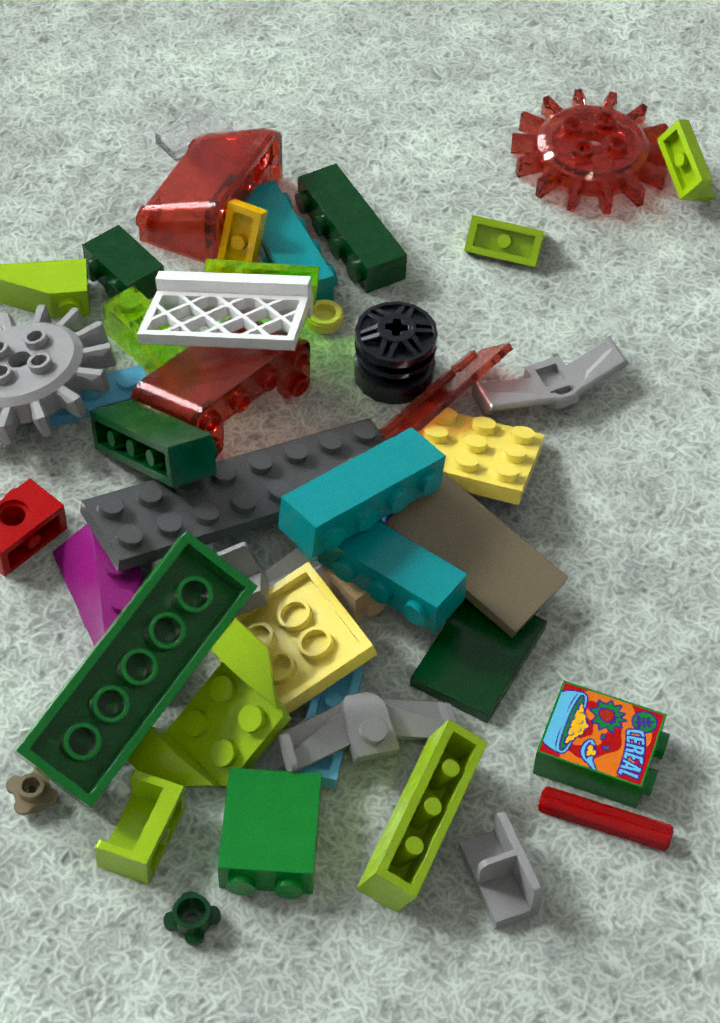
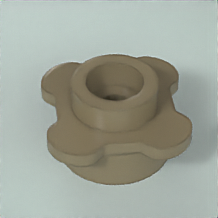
(31, 802)

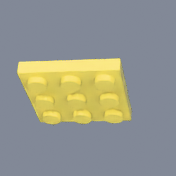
(484, 454)
(307, 637)

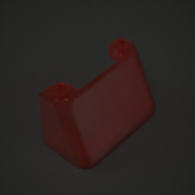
(193, 200)

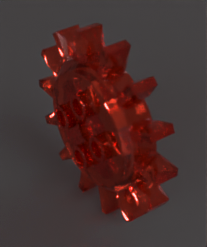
(572, 163)

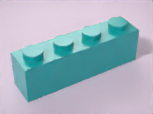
(287, 239)
(361, 492)
(398, 574)

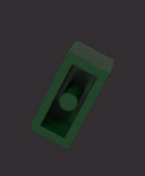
(121, 262)

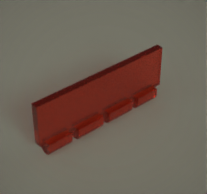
(445, 390)

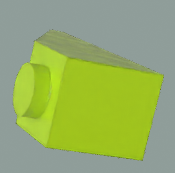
(52, 283)

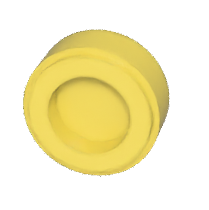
(326, 317)

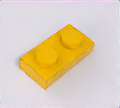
(242, 232)

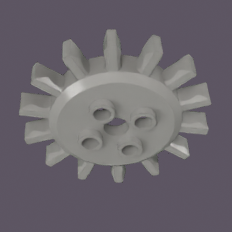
(59, 366)

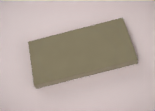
(503, 571)

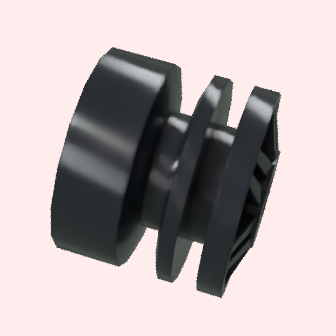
(395, 352)

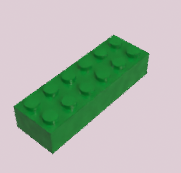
(135, 670)

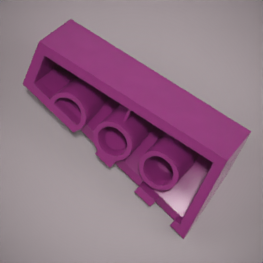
(94, 581)

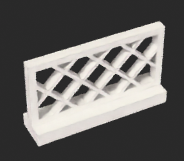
(243, 297)

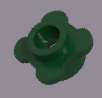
(192, 904)

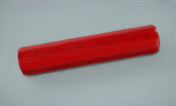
(606, 818)

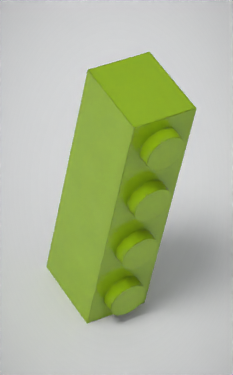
(422, 816)

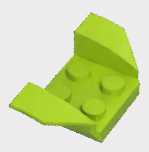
(225, 721)

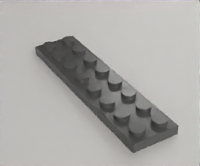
(245, 495)

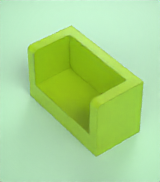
(143, 828)

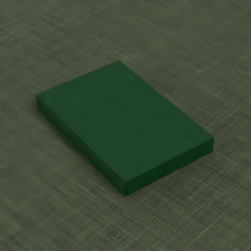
(475, 661)

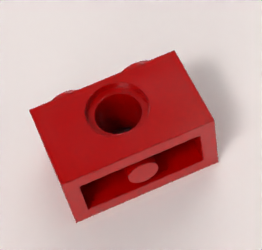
(27, 524)

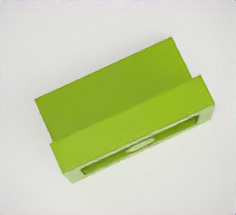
(686, 162)
(504, 241)

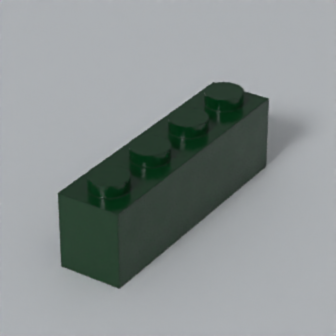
(351, 228)
(154, 442)

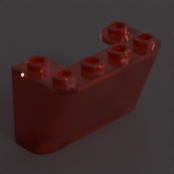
(216, 382)

